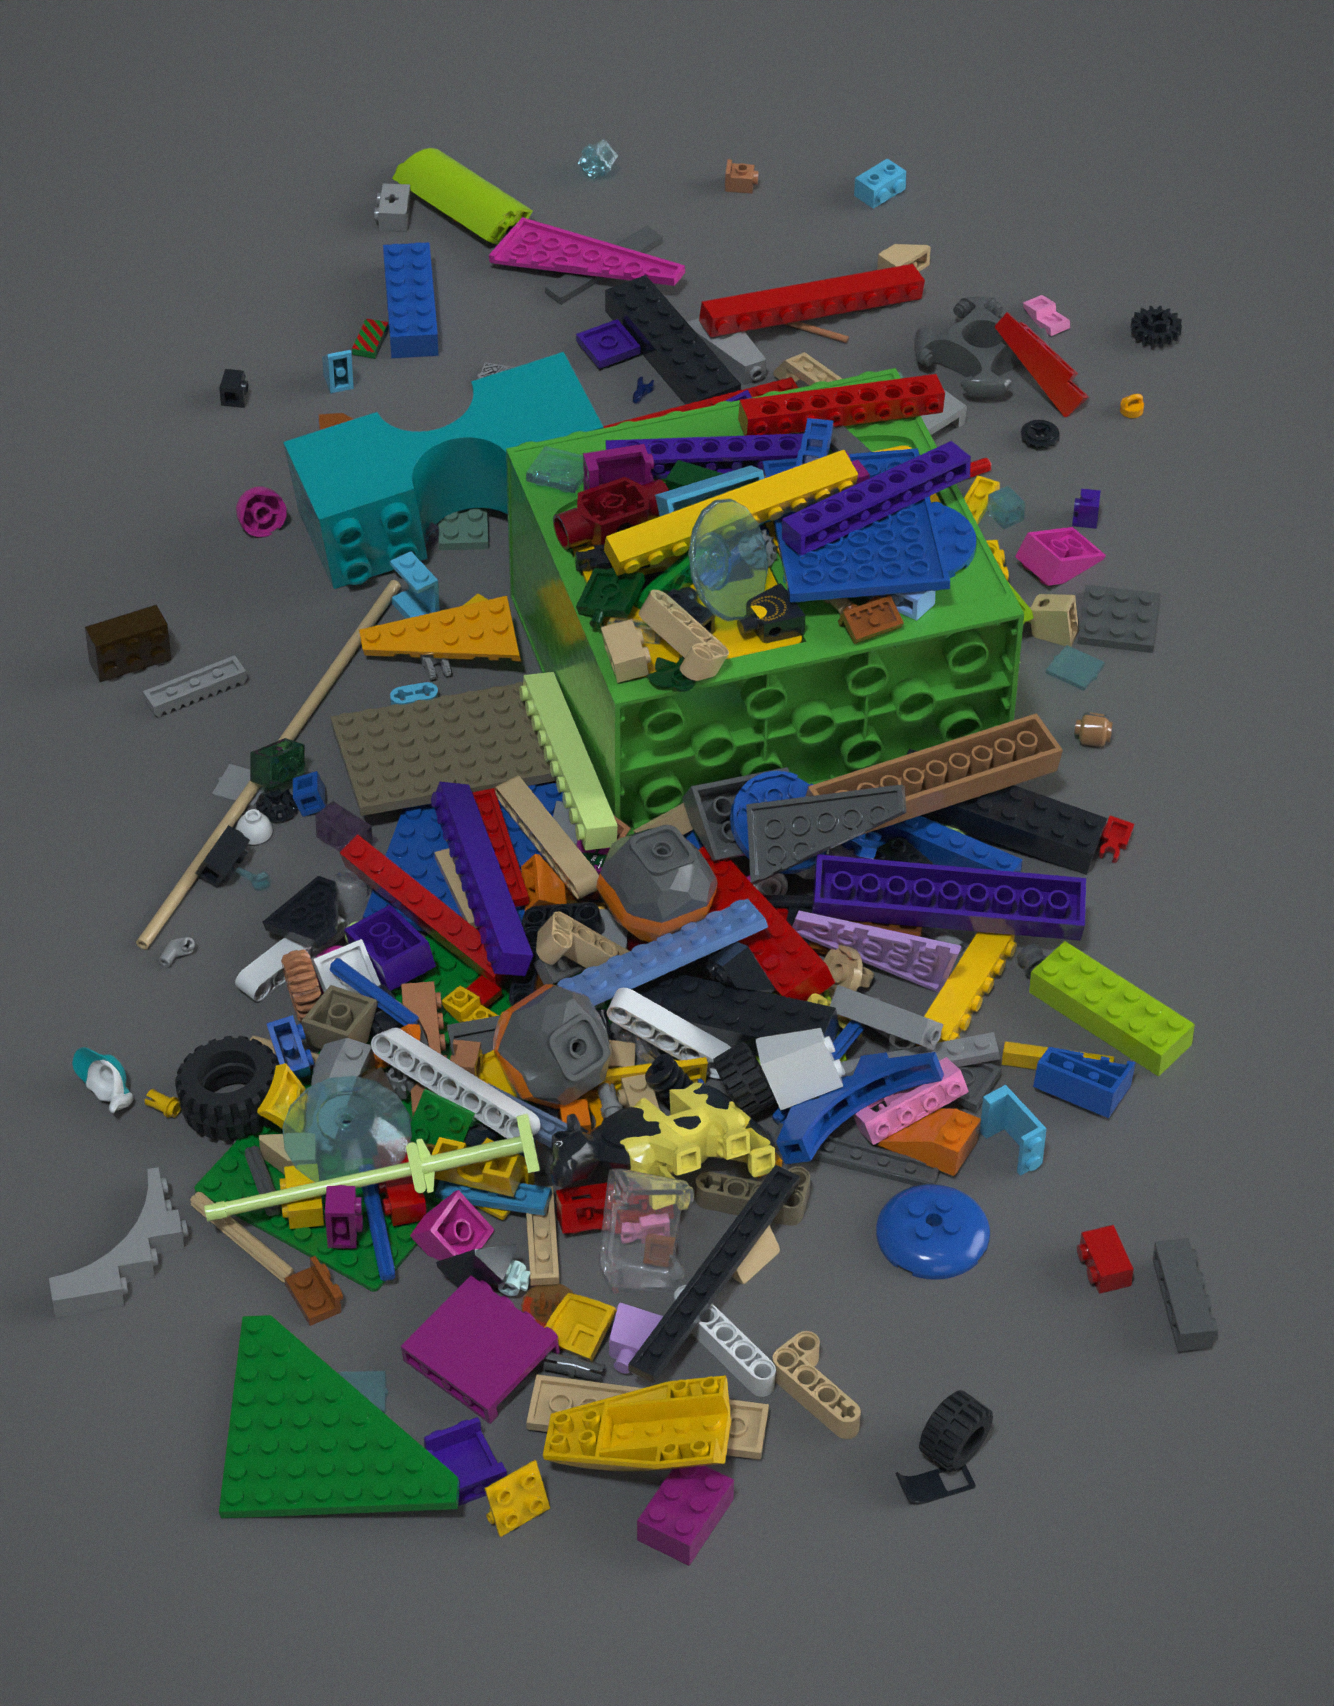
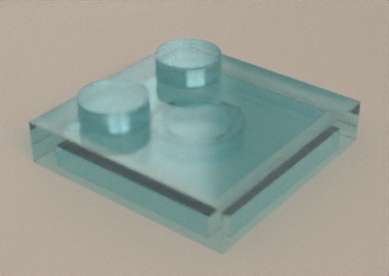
(557, 470)

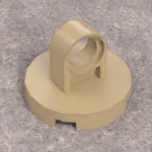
(847, 969)

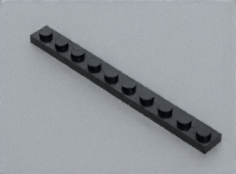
(713, 1274)

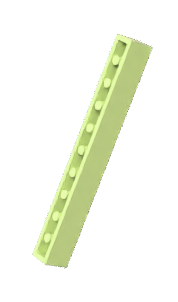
(568, 761)

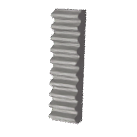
(195, 685)

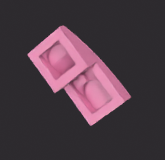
(1045, 316)

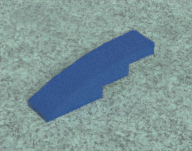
(815, 440)

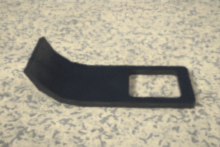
(929, 1485)

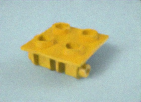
(516, 1498)

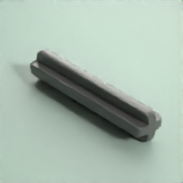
(261, 1176)

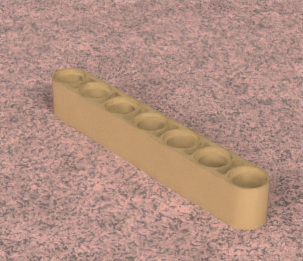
(547, 836)

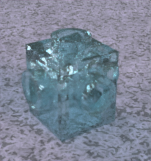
(597, 159)

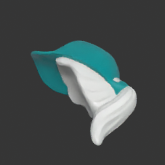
(103, 1076)

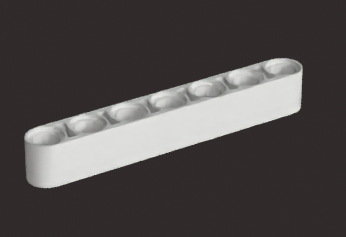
(443, 1079)

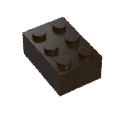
(128, 643)

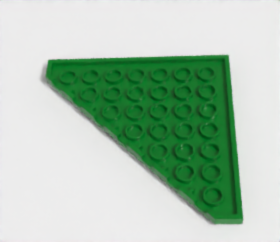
(314, 1442)

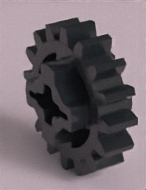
(1156, 326)

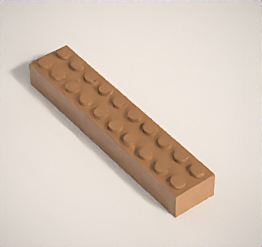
(959, 767)

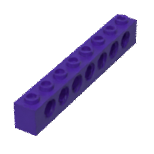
(715, 453)
(875, 498)

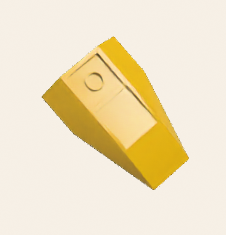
(646, 1428)

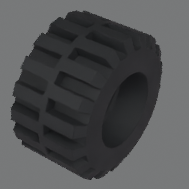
(744, 1079)
(955, 1430)

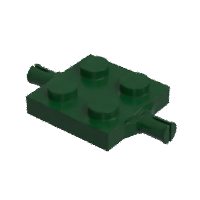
(609, 595)

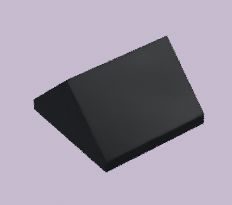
(483, 1264)

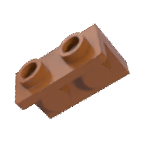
(871, 619)
(315, 1292)

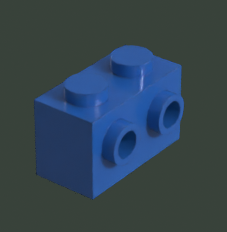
(288, 1045)

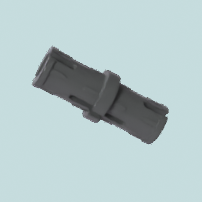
(574, 1366)

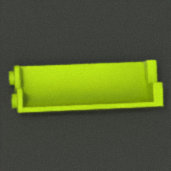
(461, 194)

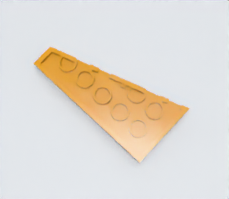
(453, 633)

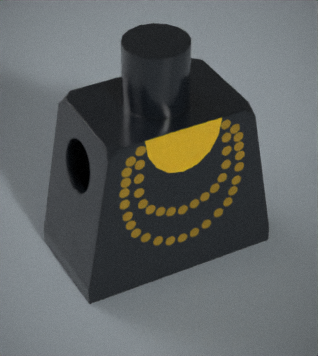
(772, 616)

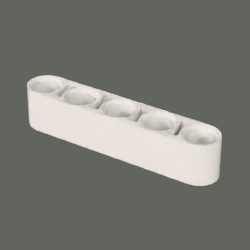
(267, 973)
(664, 1029)
(735, 1353)

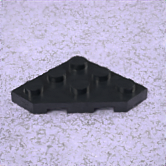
(309, 914)

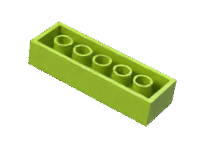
(1111, 1008)

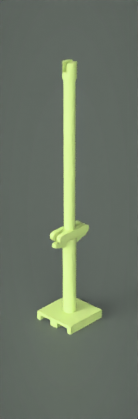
(420, 1166)

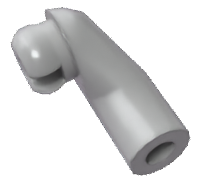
(174, 949)

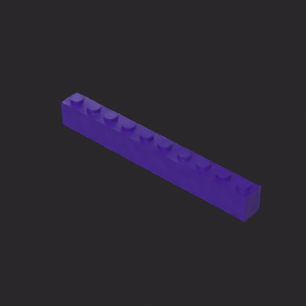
(482, 879)

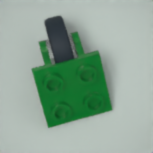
(445, 1119)

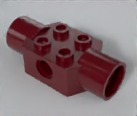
(607, 511)

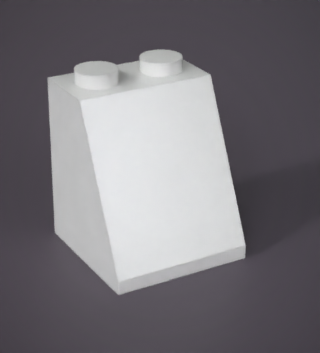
(799, 1066)

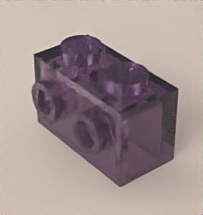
(339, 826)

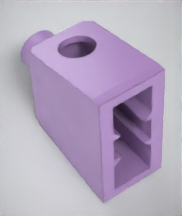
(629, 1333)

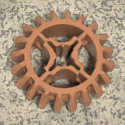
(301, 981)

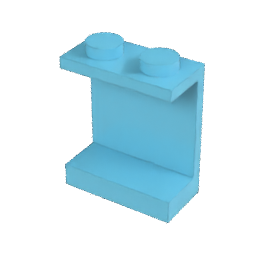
(423, 587)
(1006, 1112)

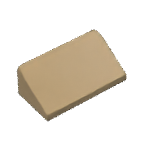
(762, 1253)

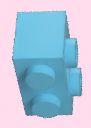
(880, 183)

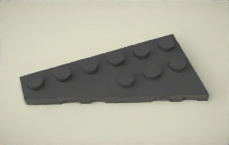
(800, 828)

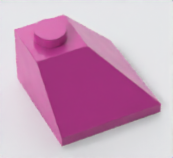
(452, 1228)

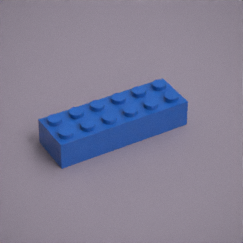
(410, 300)

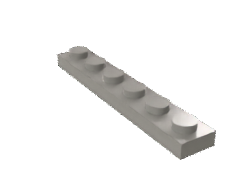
(959, 1051)

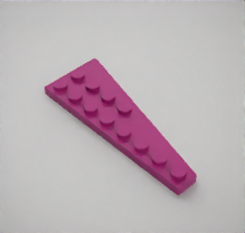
(559, 250)

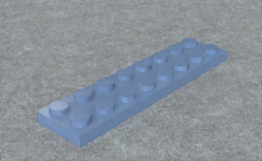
(668, 952)

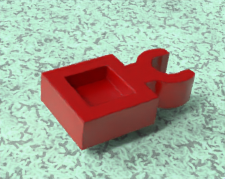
(1115, 836)

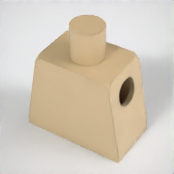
(1055, 618)

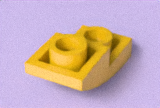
(465, 1005)

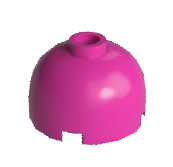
(260, 511)

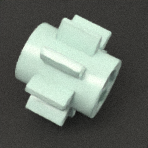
(515, 1279)

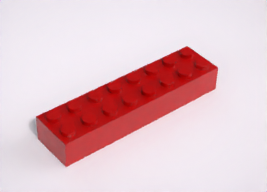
(779, 949)

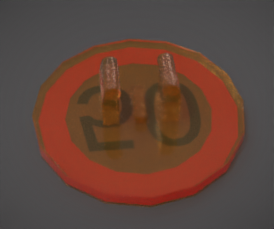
(543, 1301)

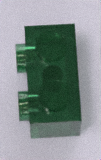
(277, 763)

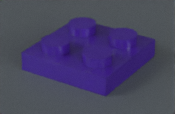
(608, 343)

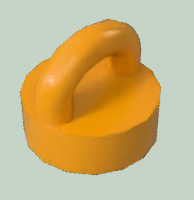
(1132, 406)

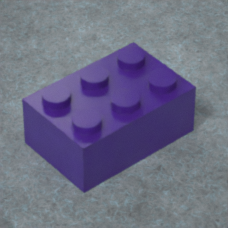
(393, 947)

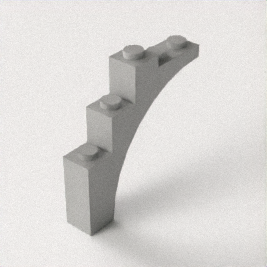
(104, 1281)

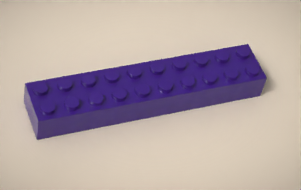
(949, 897)

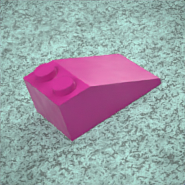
(1057, 554)

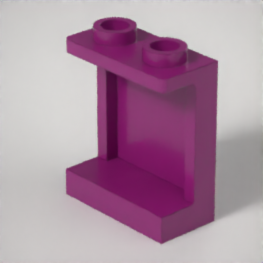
(615, 463)

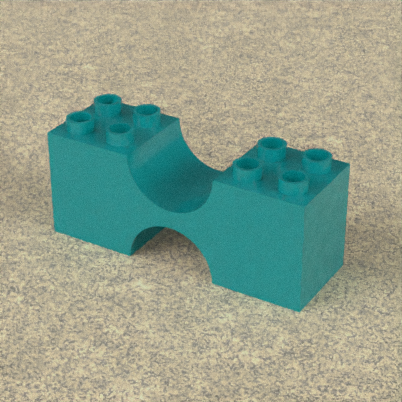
(377, 487)

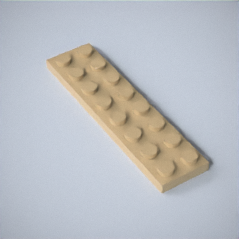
(558, 1394)

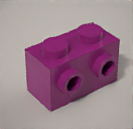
(342, 1216)

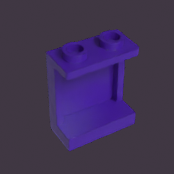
(467, 1456)

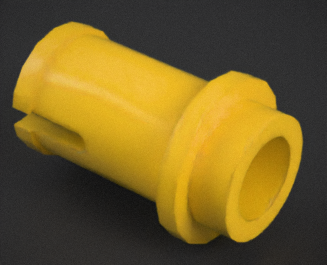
(163, 1103)

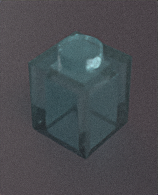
(1006, 507)

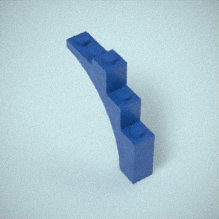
(872, 1080)

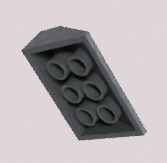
(709, 814)

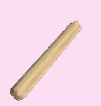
(245, 1240)

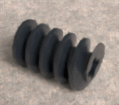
(666, 1075)

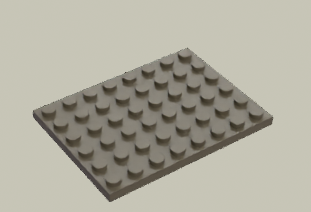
(464, 738)

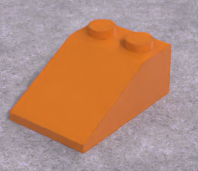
(938, 1139)

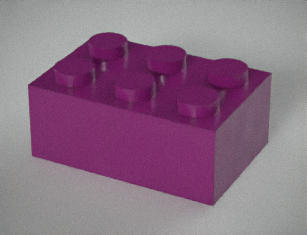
(685, 1511)

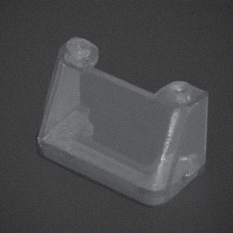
(642, 1232)

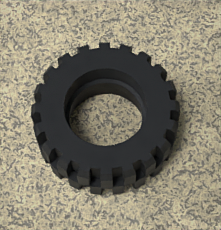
(219, 1065)

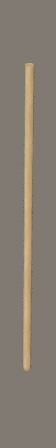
(252, 788)

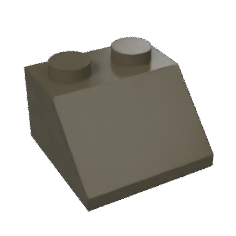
(339, 1016)

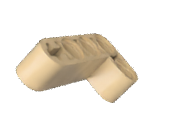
(697, 645)
(570, 938)
(812, 1387)

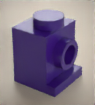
(1086, 509)

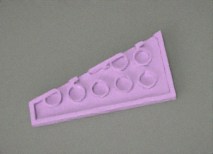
(901, 954)

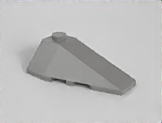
(342, 1059)

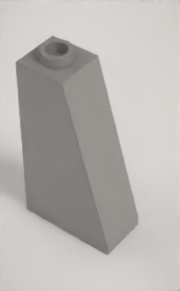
(735, 352)
(886, 1017)

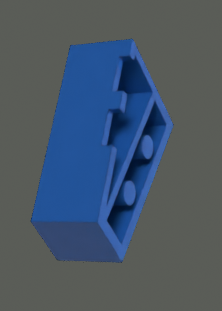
(1084, 1081)

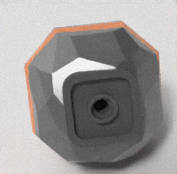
(656, 882)
(552, 1046)

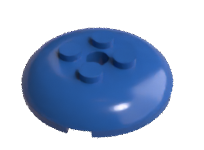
(936, 1251)

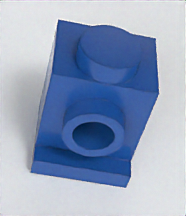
(309, 793)

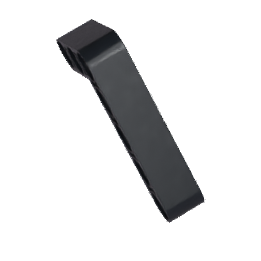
(533, 919)

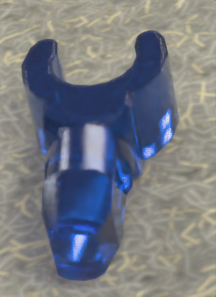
(642, 389)

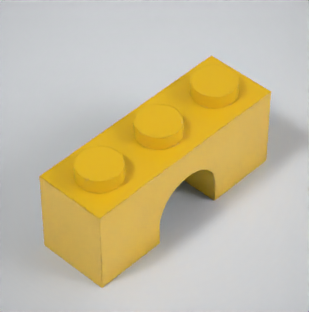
(494, 1175)

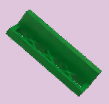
(675, 577)

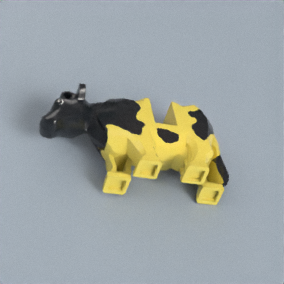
(647, 1141)

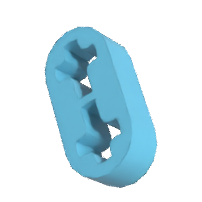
(413, 692)

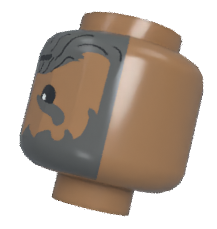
(1094, 729)

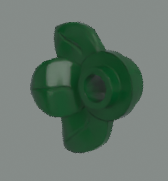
(669, 675)

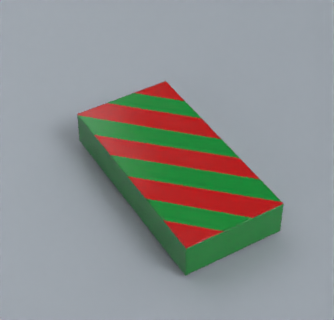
(370, 338)

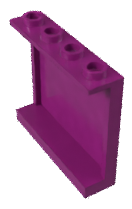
(478, 1347)

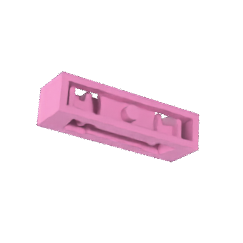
(910, 1104)

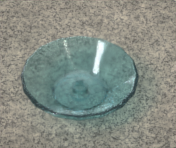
(727, 558)
(330, 1149)

